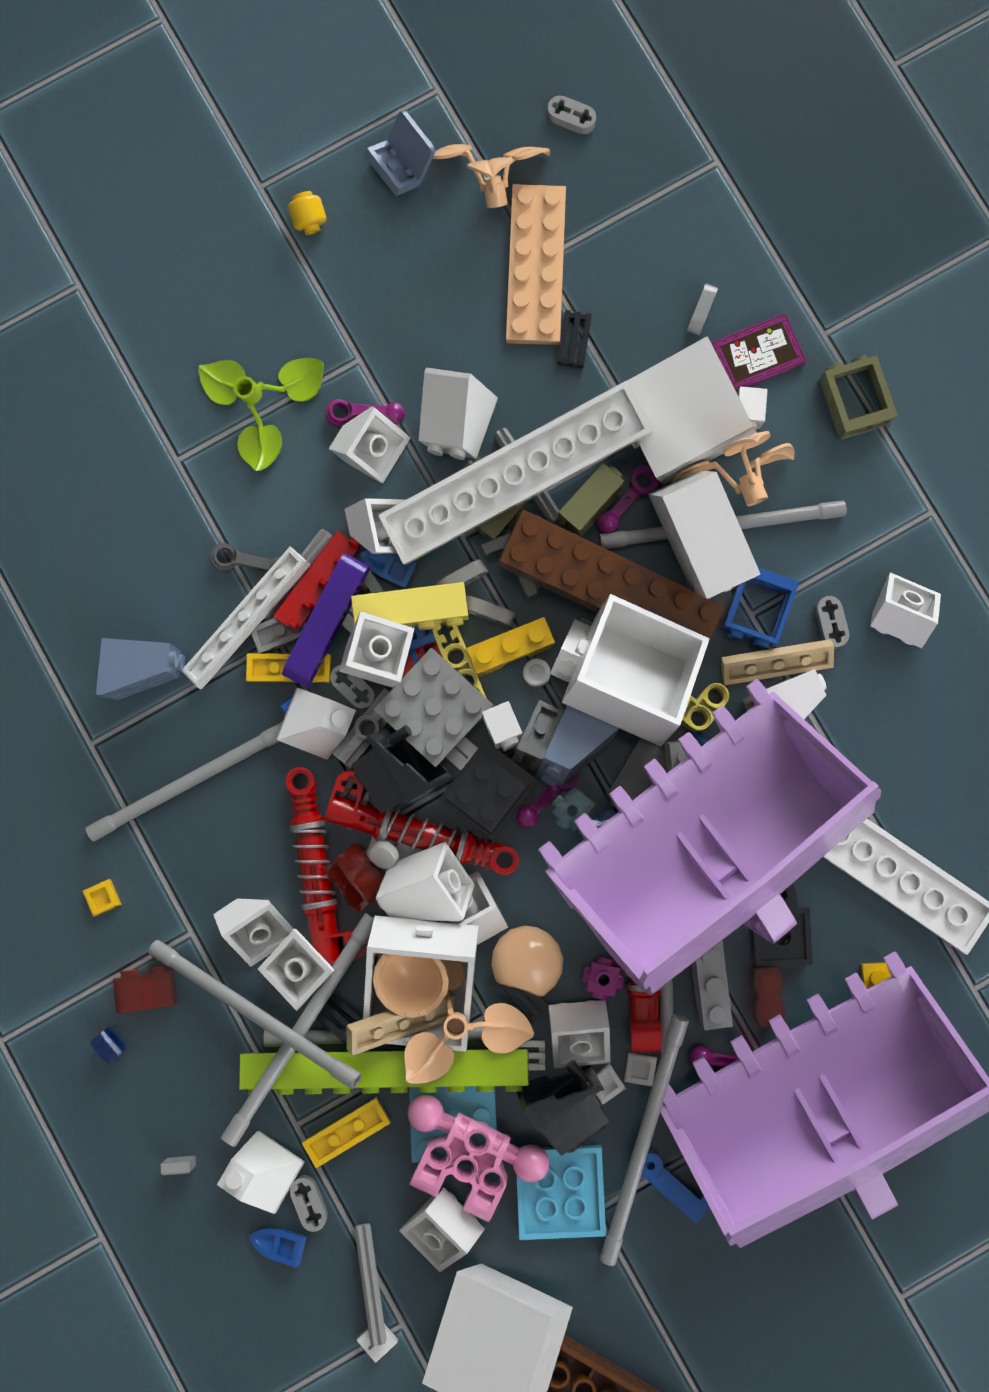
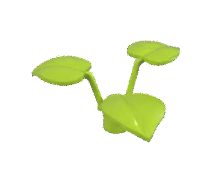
(227, 380)

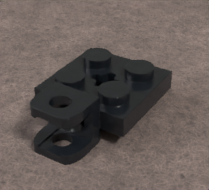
(796, 949)

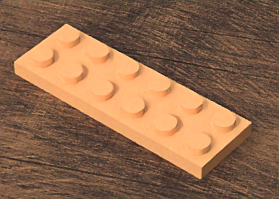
(536, 264)

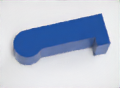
(674, 1188)

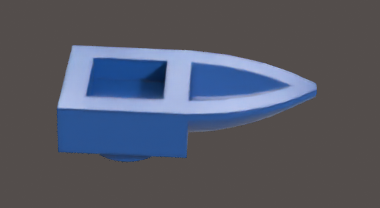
(390, 568)
(279, 1245)

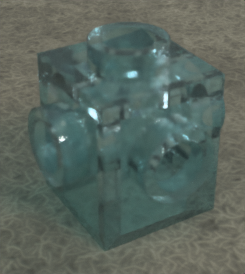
(562, 802)

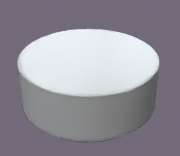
(536, 673)
(383, 854)

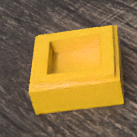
(101, 897)

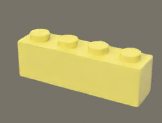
(417, 606)

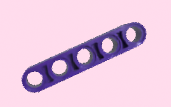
(325, 620)

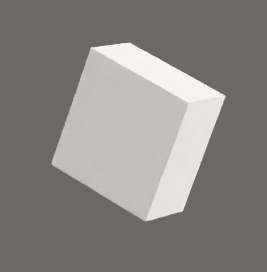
(689, 410)
(704, 533)
(636, 670)
(423, 940)
(496, 1336)

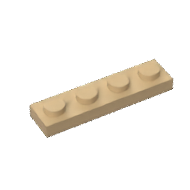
(777, 662)
(389, 1027)

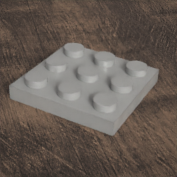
(434, 705)

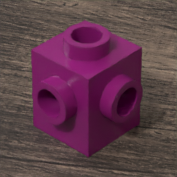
(594, 970)

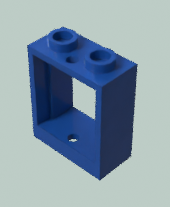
(772, 582)

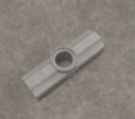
(355, 742)

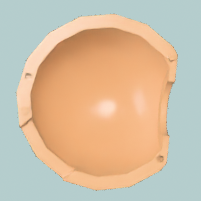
(527, 960)
(410, 984)

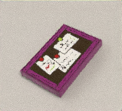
(760, 352)

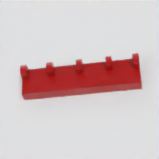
(305, 595)

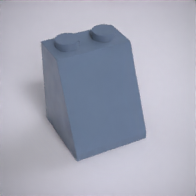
(135, 666)
(574, 746)

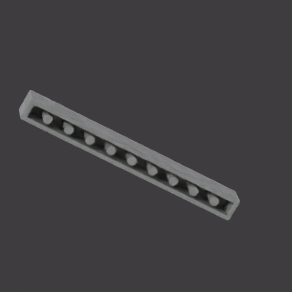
(709, 970)

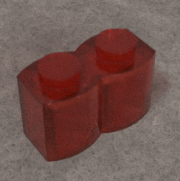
(354, 876)
(767, 987)
(144, 990)

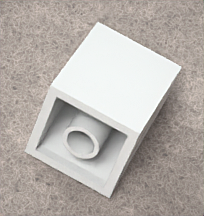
(454, 413)
(800, 693)
(426, 887)

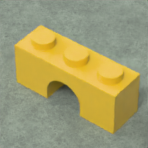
(511, 645)

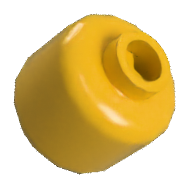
(307, 212)

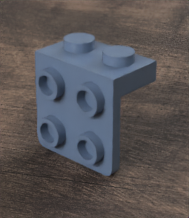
(403, 156)

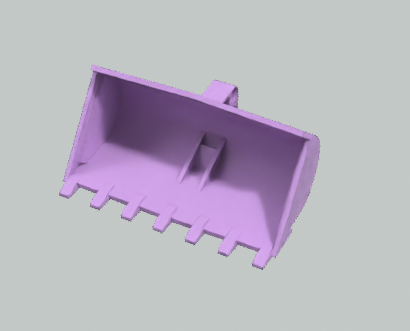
(712, 840)
(826, 1106)

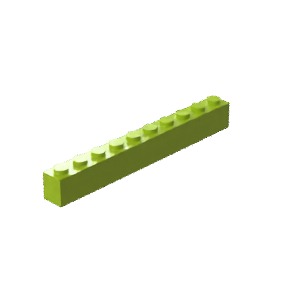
(388, 1070)

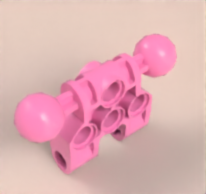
(529, 1161)

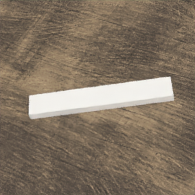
(245, 617)

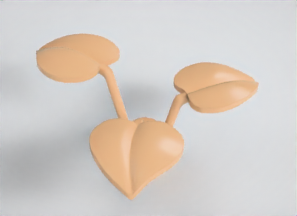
(493, 187)
(751, 484)
(503, 1032)

